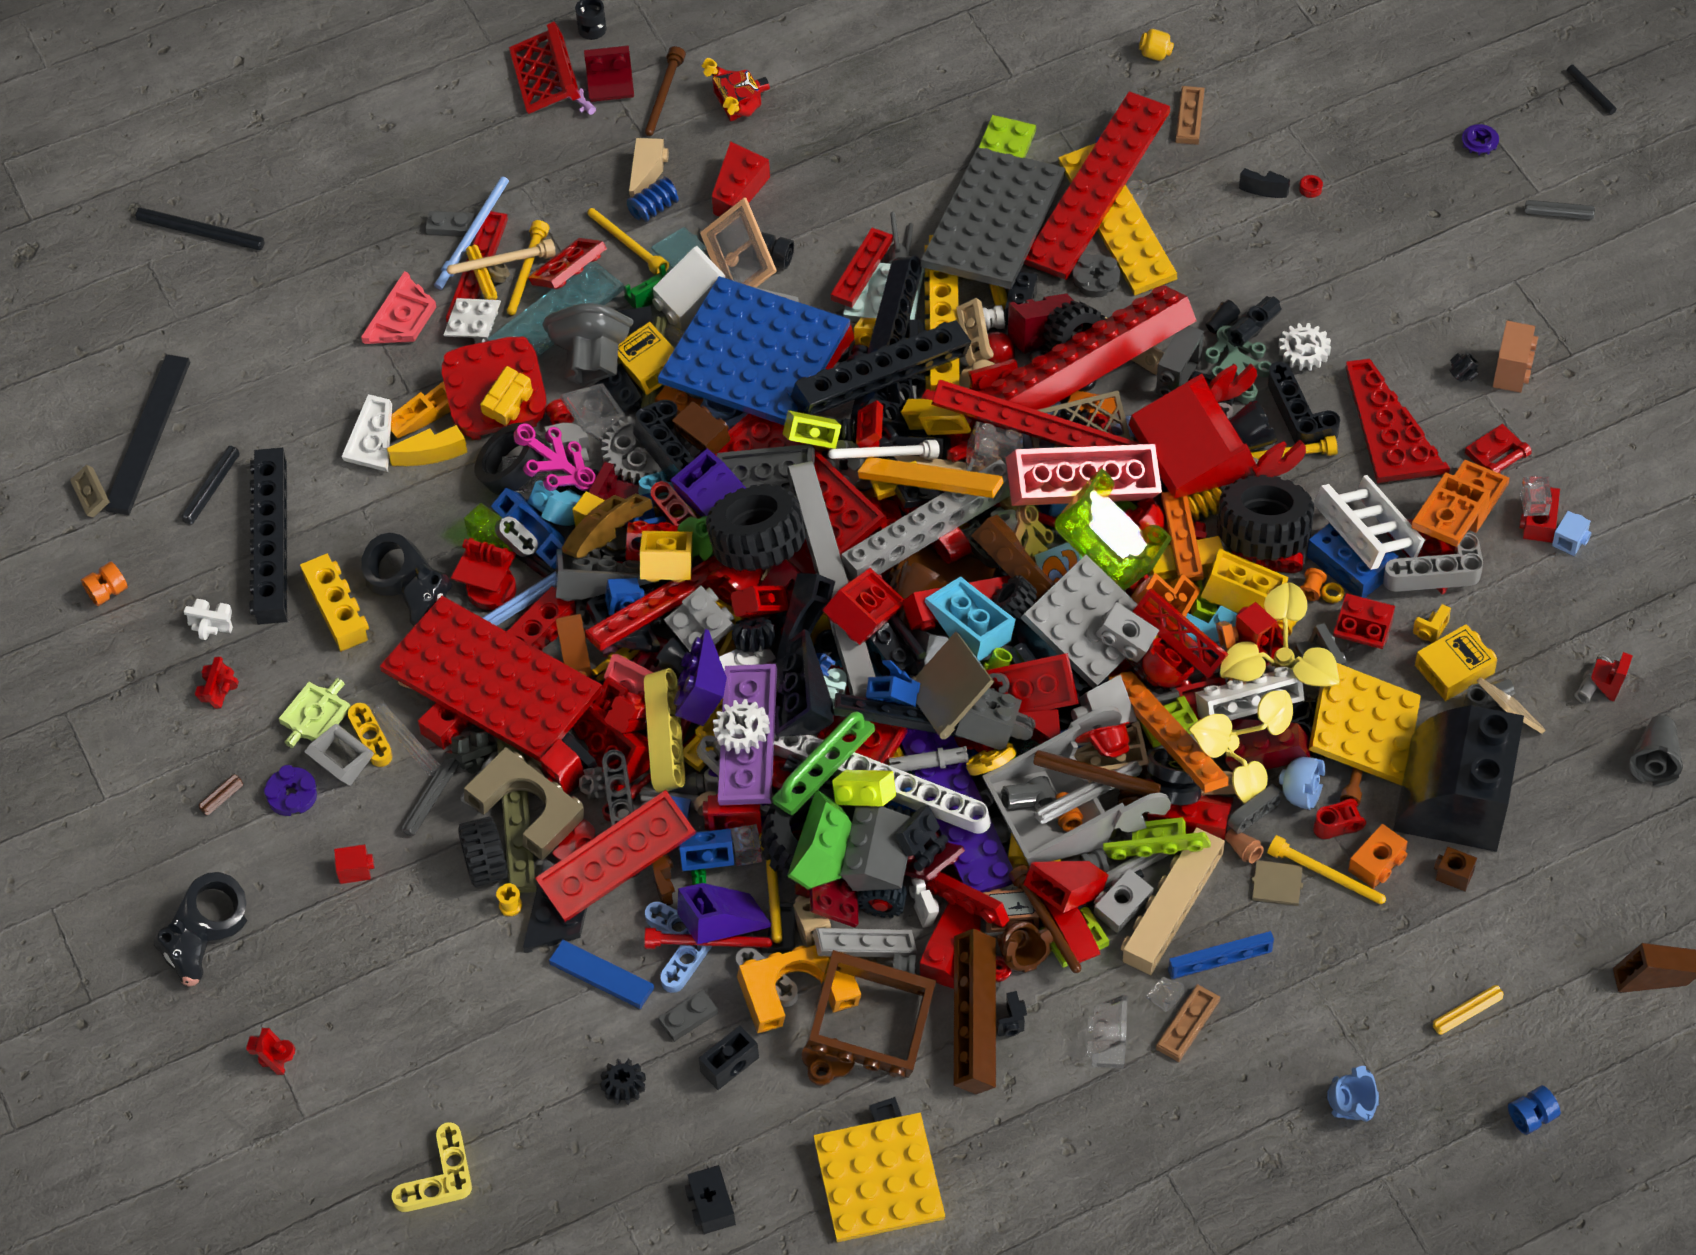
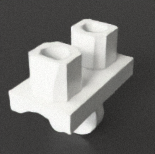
(209, 621)

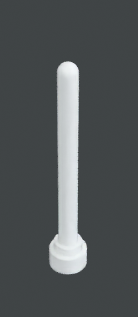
(928, 449)

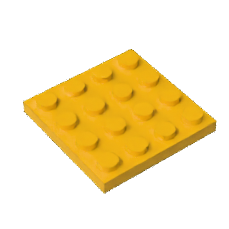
(1365, 724)
(879, 1177)

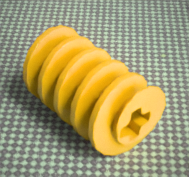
(1203, 501)

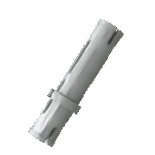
(930, 759)

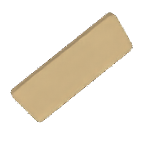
(1510, 704)

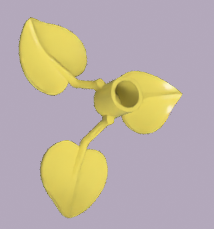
(1314, 669)
(1215, 738)

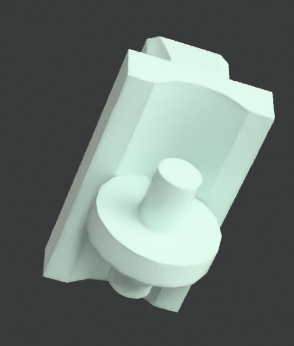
(836, 682)

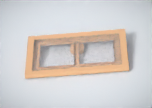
(738, 246)

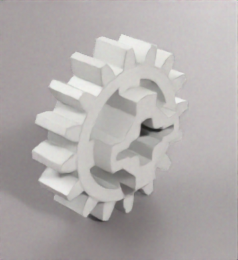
(1302, 346)
(741, 726)

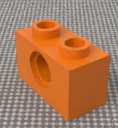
(1381, 843)

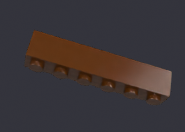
(974, 1011)

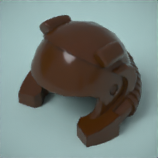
(1024, 946)

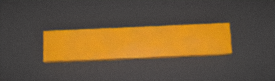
(930, 477)

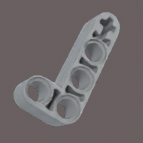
(1405, 575)

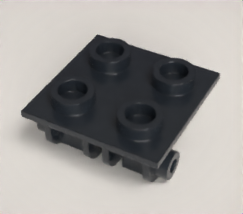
(623, 390)

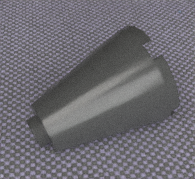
(1657, 753)

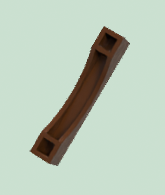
(1008, 552)

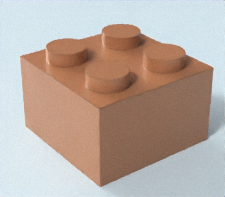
(1515, 356)

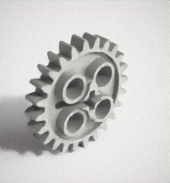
(631, 461)

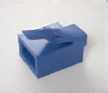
(894, 688)

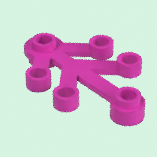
(556, 458)

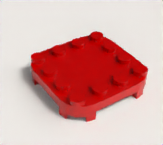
(472, 372)

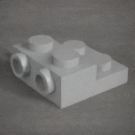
(700, 613)

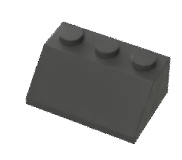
(873, 852)

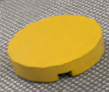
(988, 761)

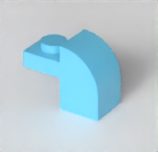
(553, 504)

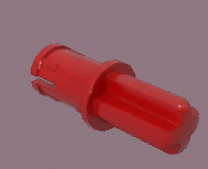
(958, 452)

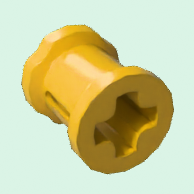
(509, 899)

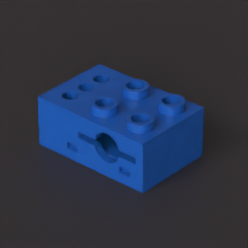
(1343, 564)

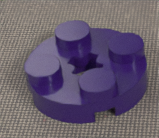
(288, 778)

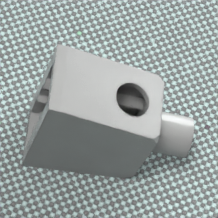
(1107, 694)

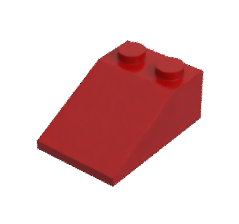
(863, 606)

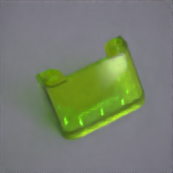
(1108, 535)

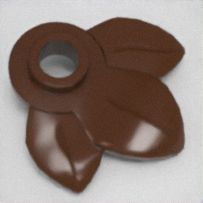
(826, 1063)

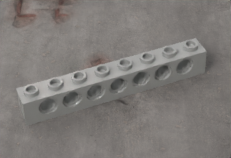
(921, 527)

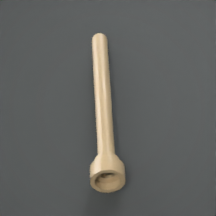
(544, 249)

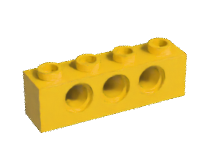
(347, 632)

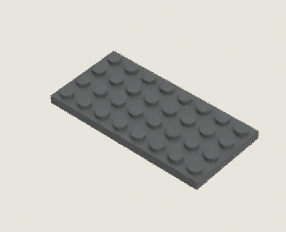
(993, 218)

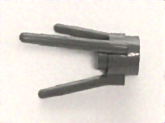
(897, 250)

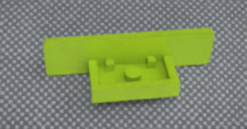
(1160, 836)

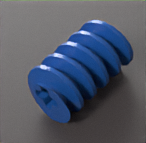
(652, 198)

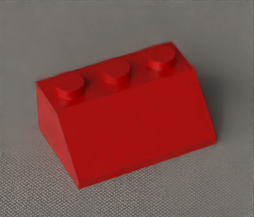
(1208, 814)

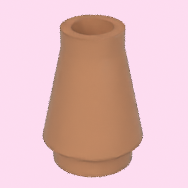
(1246, 847)

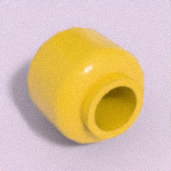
(1155, 44)

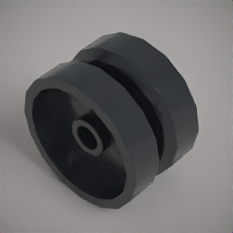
(1172, 778)

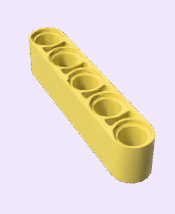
(664, 731)

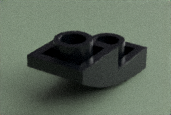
(1271, 185)

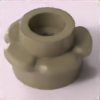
(498, 272)

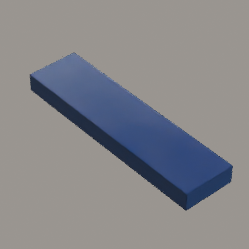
(1220, 955)
(601, 974)

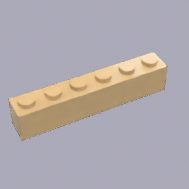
(1170, 905)

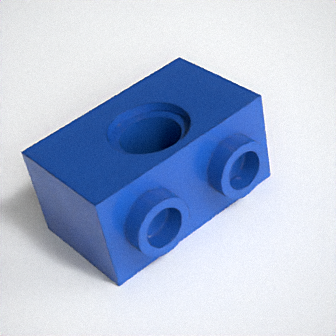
(707, 850)

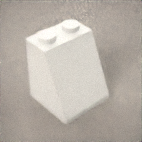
(685, 288)

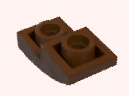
(663, 879)

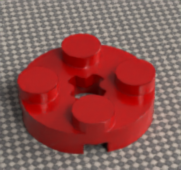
(490, 600)

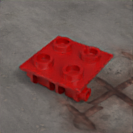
(483, 565)

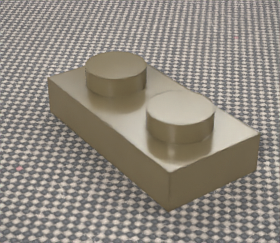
(89, 491)

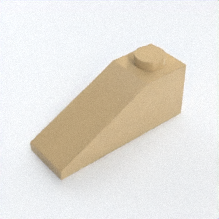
(647, 163)

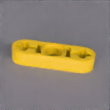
(370, 724)

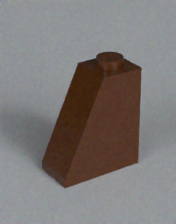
(1655, 968)

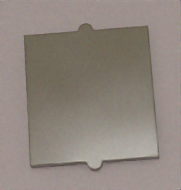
(1277, 883)

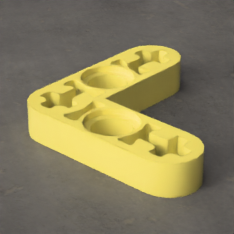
(445, 1182)

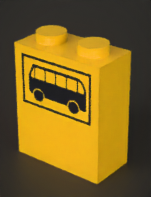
(644, 356)
(1456, 662)

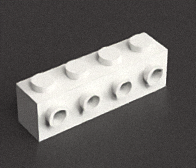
(1242, 698)

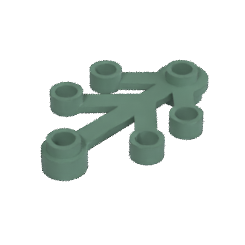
(1239, 359)

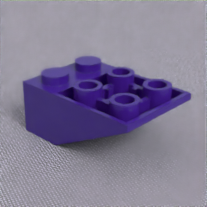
(705, 482)
(700, 682)
(718, 912)

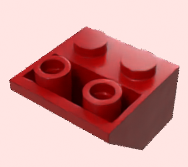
(1364, 621)

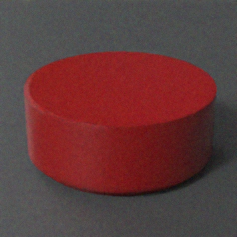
(1310, 186)

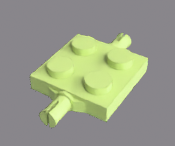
(314, 712)

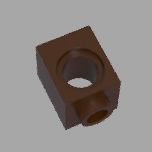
(1455, 878)

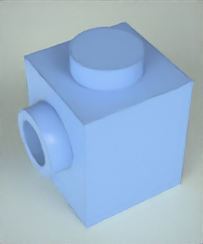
(1572, 533)

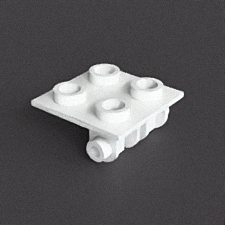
(472, 319)

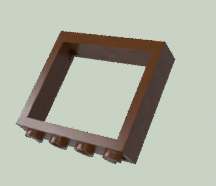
(879, 974)

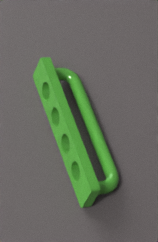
(852, 724)

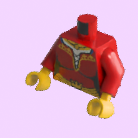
(735, 89)

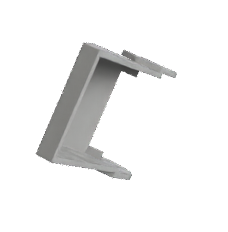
(1049, 840)

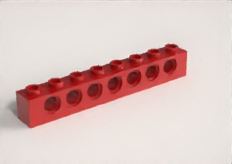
(533, 621)

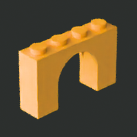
(759, 980)

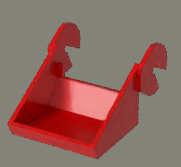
(1197, 441)

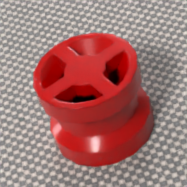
(558, 412)

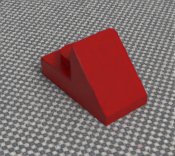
(1611, 676)

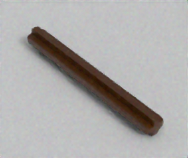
(1095, 773)

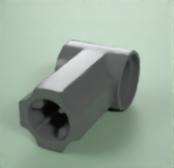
(1484, 700)
(1035, 793)

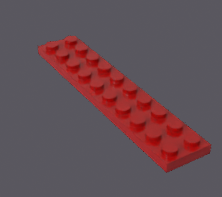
(1097, 185)

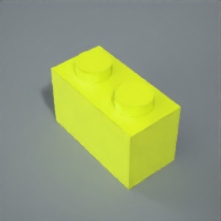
(811, 429)
(864, 787)

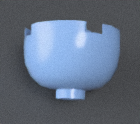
(1302, 781)

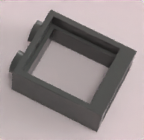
(1179, 360)

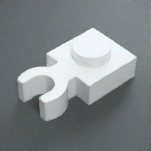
(925, 905)

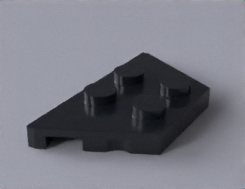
(641, 639)
(546, 923)

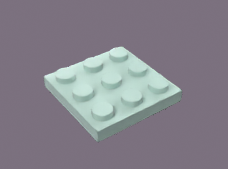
(870, 298)

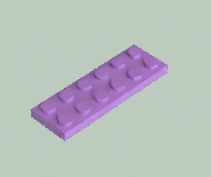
(748, 776)

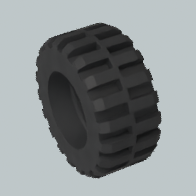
(1265, 517)
(756, 527)
(777, 837)

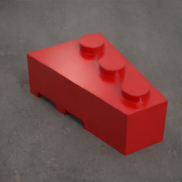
(739, 178)

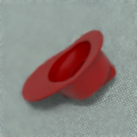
(1107, 741)

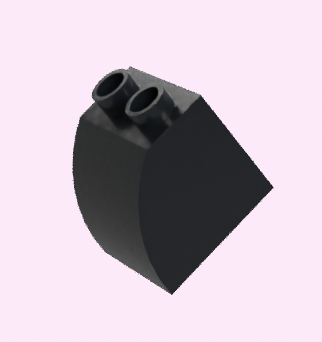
(1460, 776)

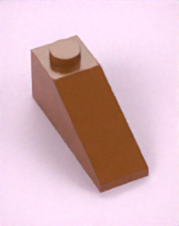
(573, 643)

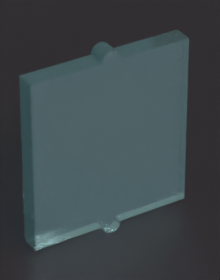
(677, 246)

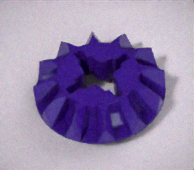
(1483, 132)

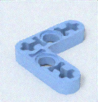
(670, 969)

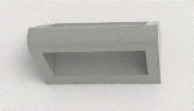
(348, 774)

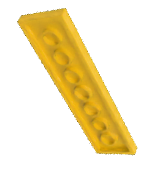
(1127, 235)

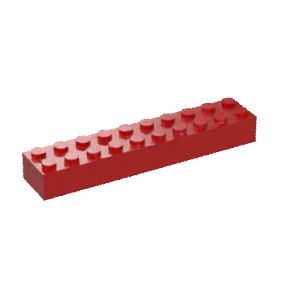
(1095, 351)

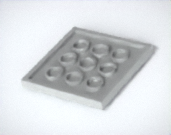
(1071, 615)

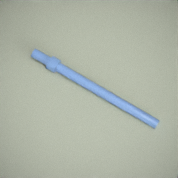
(472, 231)

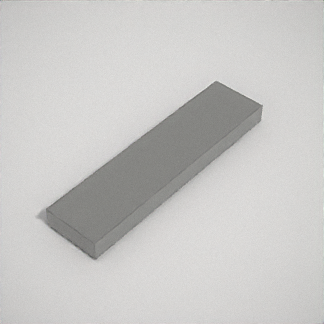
(864, 942)

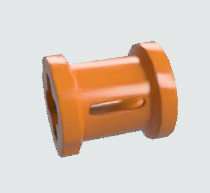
(1313, 581)

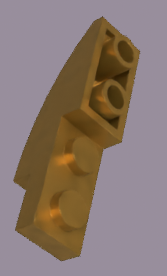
(598, 526)

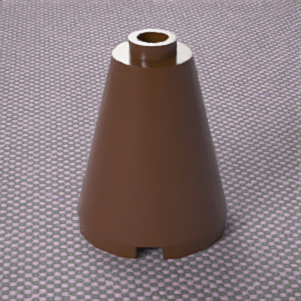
(914, 579)

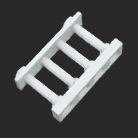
(1356, 533)

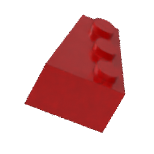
(1260, 628)

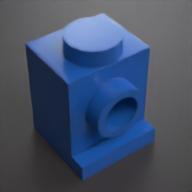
(622, 593)

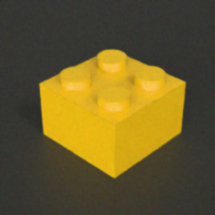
(666, 556)

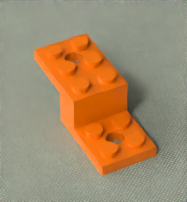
(1460, 503)

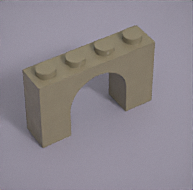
(511, 773)

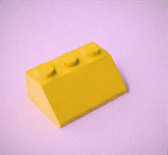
(1239, 582)

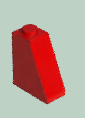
(1066, 882)

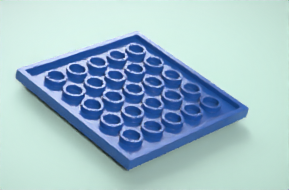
(752, 349)

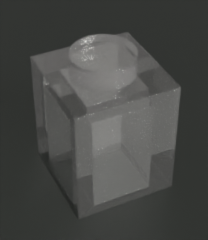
(1536, 496)

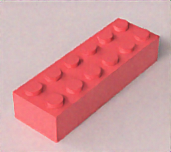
(1060, 473)

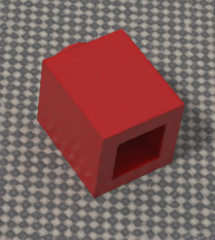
(353, 864)

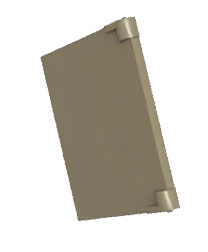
(951, 685)

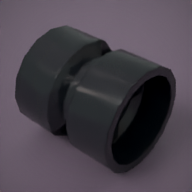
(590, 19)
(780, 250)

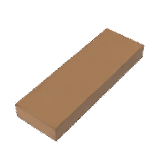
(1190, 115)
(1188, 1023)

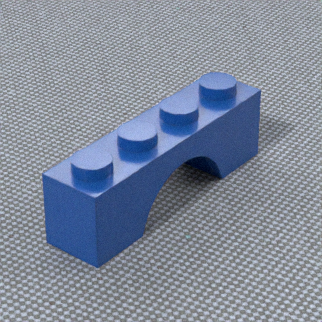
(548, 538)

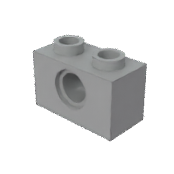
(1123, 620)
(1116, 914)

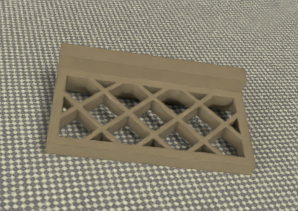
(1066, 406)

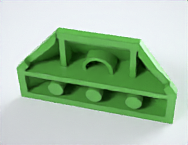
(821, 844)

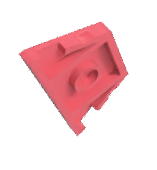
(401, 314)

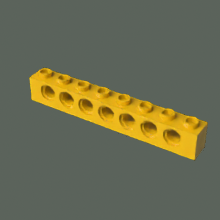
(942, 308)

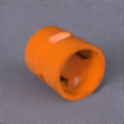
(104, 583)

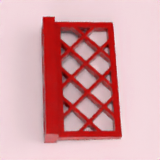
(562, 67)

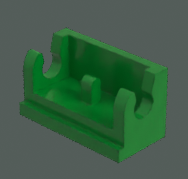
(643, 293)

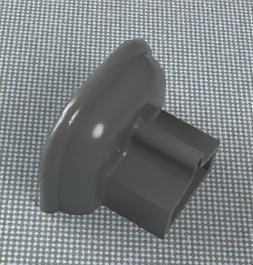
(591, 340)

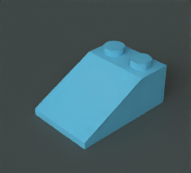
(972, 615)

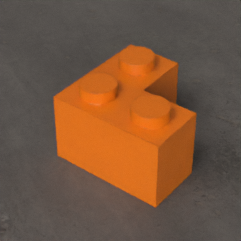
(1179, 593)

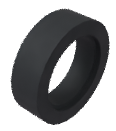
(491, 456)

